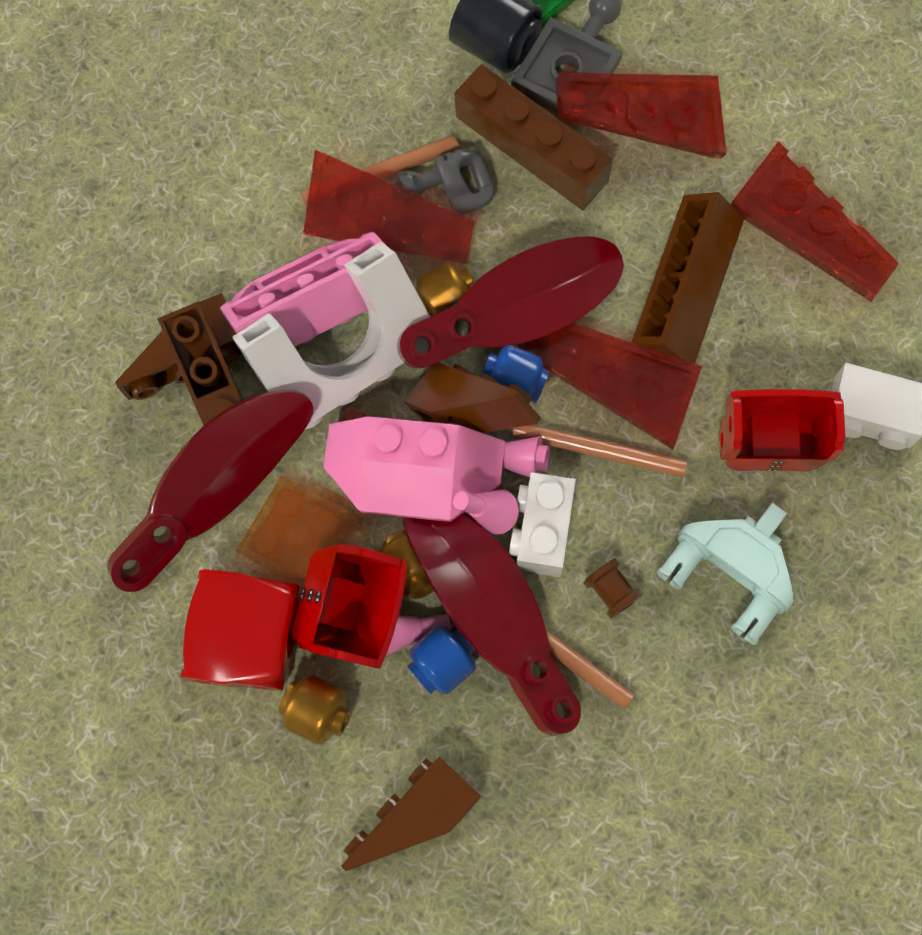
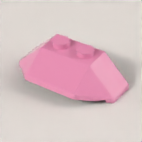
(304, 294)
(411, 465)

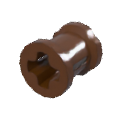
(613, 588)

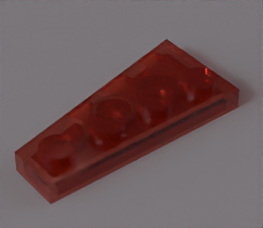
(654, 108)
(353, 202)
(801, 217)
(623, 377)

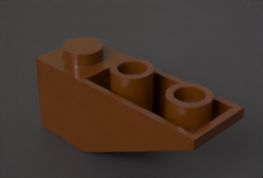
(200, 361)
(156, 364)
(470, 401)
(425, 812)

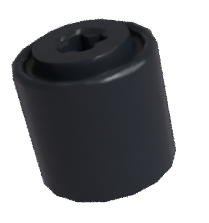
(497, 30)

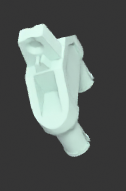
(747, 554)

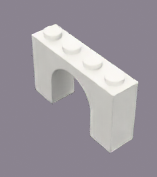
(391, 309)

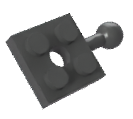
(565, 45)

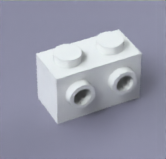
(880, 406)
(545, 524)

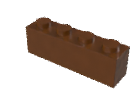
(532, 137)

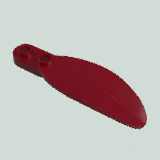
(521, 299)
(211, 480)
(494, 613)

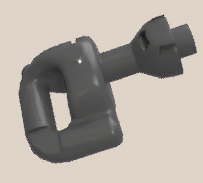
(448, 174)

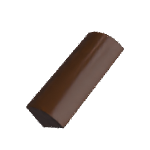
(689, 276)

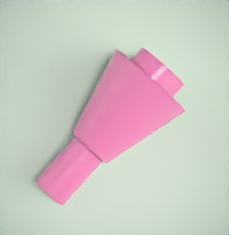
(526, 456)
(493, 510)
(412, 629)

